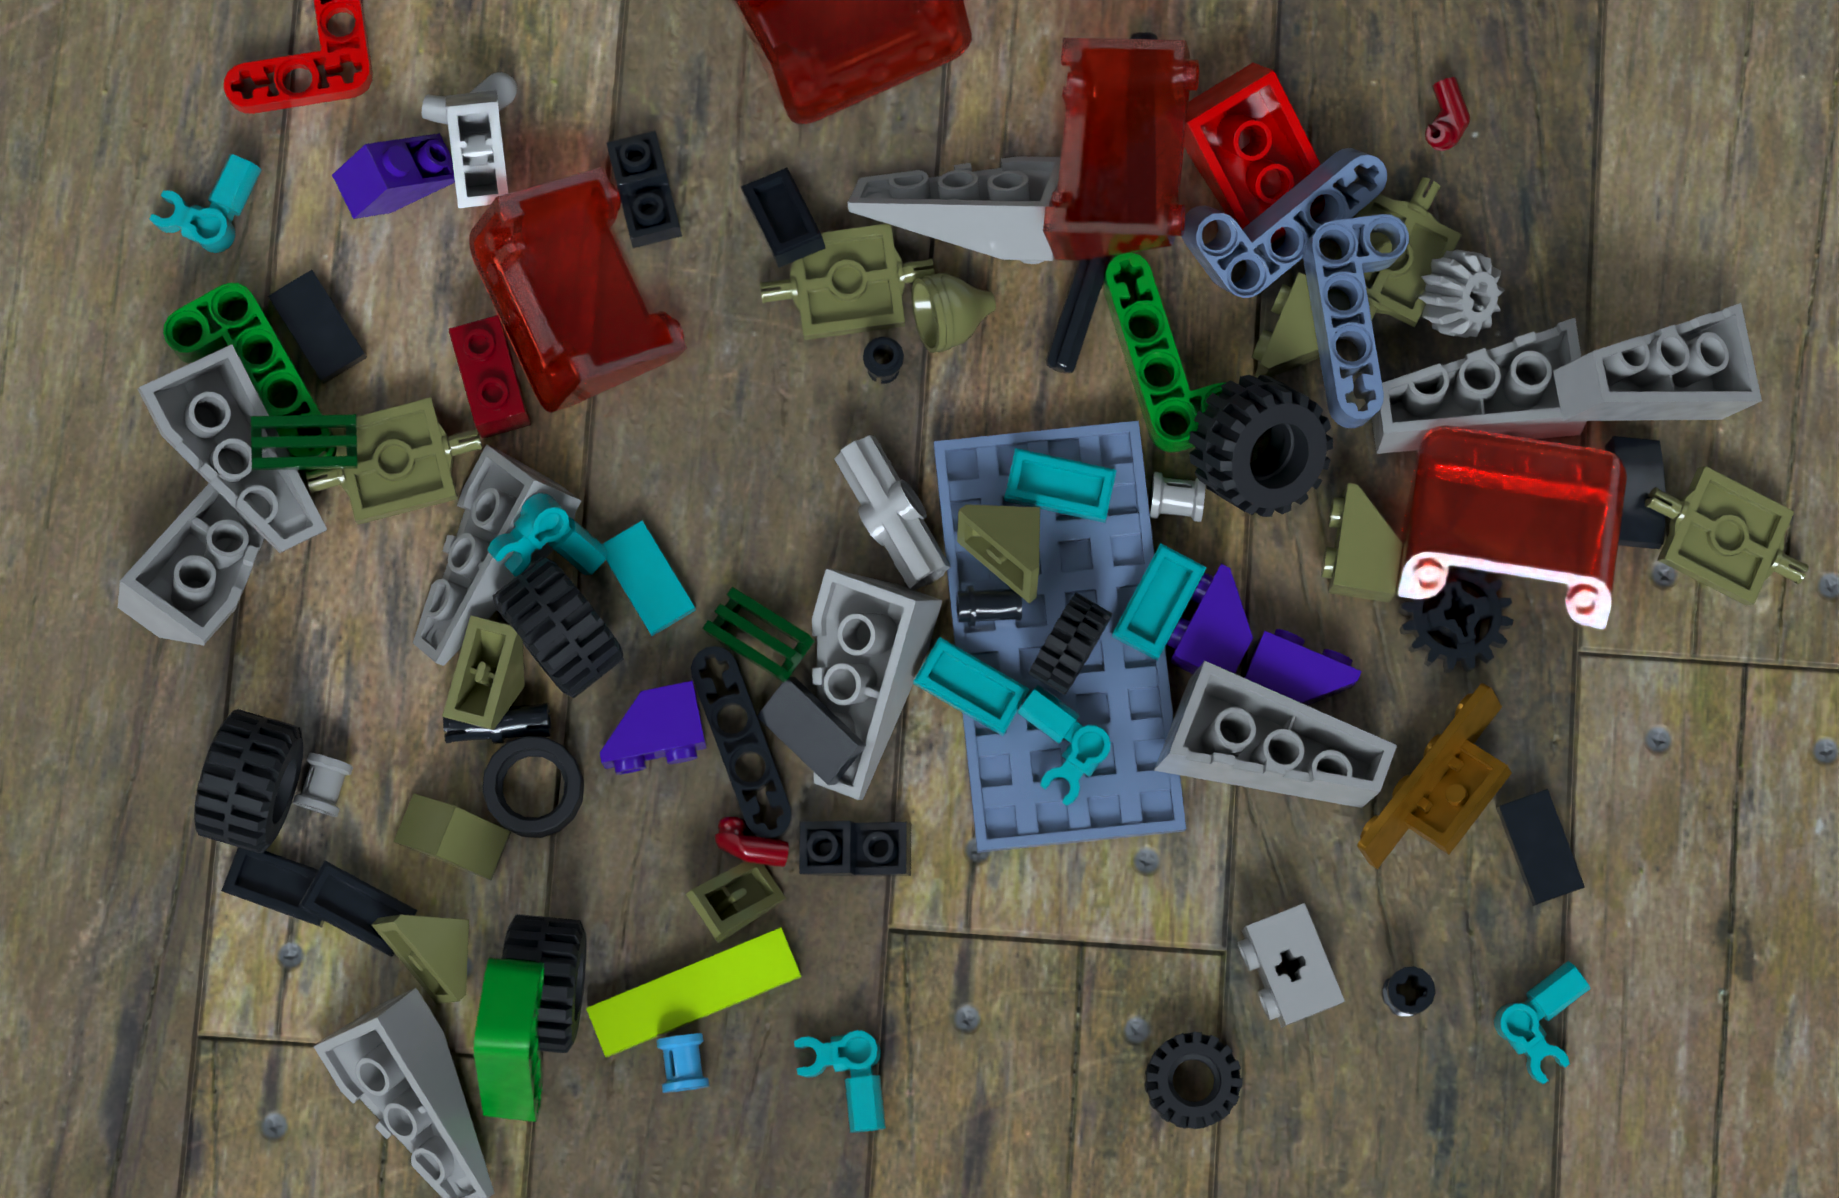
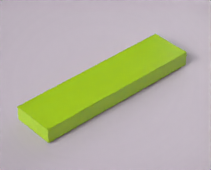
(693, 992)

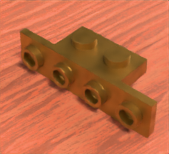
(1445, 788)

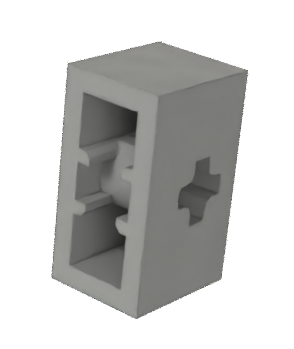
(476, 148)
(1314, 983)

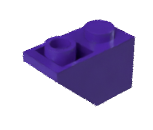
(394, 174)
(1218, 628)
(1298, 672)
(657, 726)

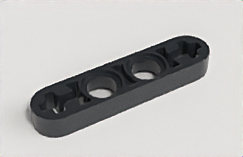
(741, 743)

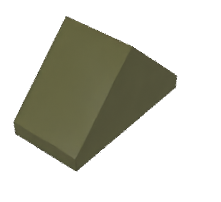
(1005, 542)
(486, 674)
(452, 836)
(735, 899)
(431, 950)

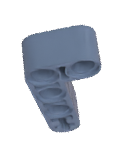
(1290, 212)
(1356, 322)

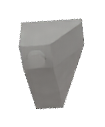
(980, 210)
(207, 420)
(192, 572)
(472, 576)
(867, 658)
(407, 1078)

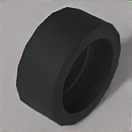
(507, 757)

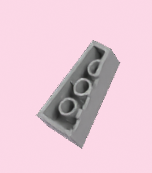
(1671, 374)
(1489, 391)
(1271, 743)

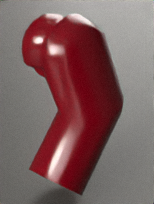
(1452, 118)
(749, 848)

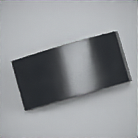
(644, 189)
(1644, 470)
(855, 848)

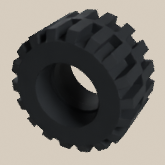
(1288, 463)
(558, 627)
(248, 781)
(562, 949)

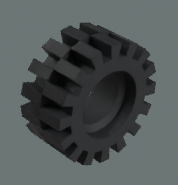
(1070, 643)
(1220, 1062)

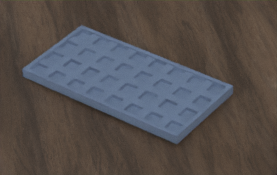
(1117, 684)

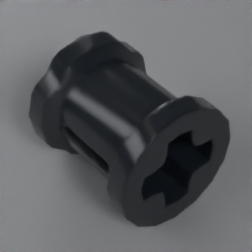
(1419, 980)

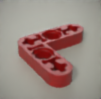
(333, 54)

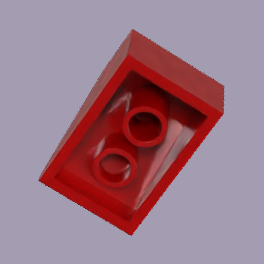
(1249, 144)

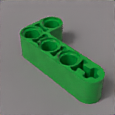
(245, 335)
(1152, 352)
(508, 1040)

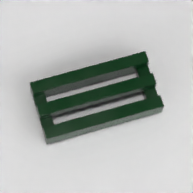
(303, 422)
(728, 614)

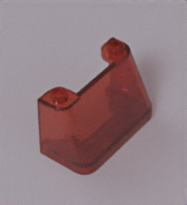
(848, 50)
(1121, 147)
(569, 290)

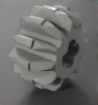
(1461, 293)

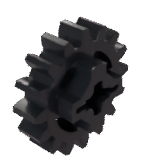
(1460, 638)

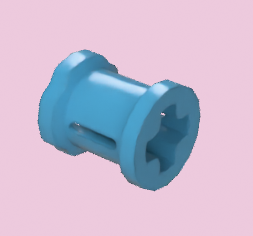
(682, 1063)

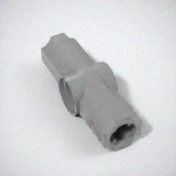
(892, 512)

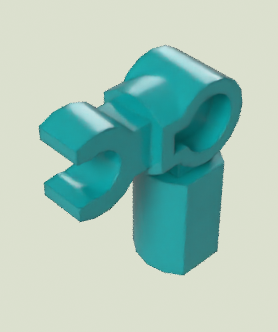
(213, 225)
(542, 523)
(1087, 744)
(1520, 1021)
(858, 1054)

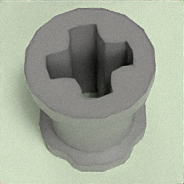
(1177, 497)
(323, 784)

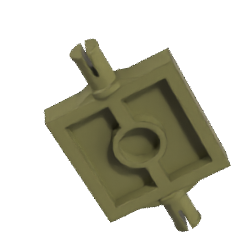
(849, 284)
(1399, 286)
(400, 461)
(1726, 536)

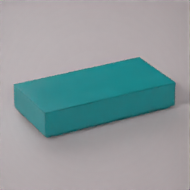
(1060, 485)
(647, 578)
(1158, 602)
(971, 686)

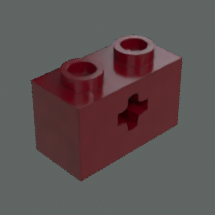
(489, 377)

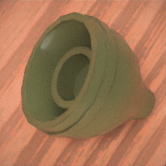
(948, 310)

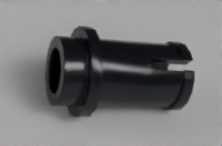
(877, 350)
(987, 605)

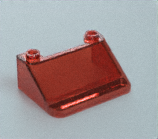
(1514, 512)

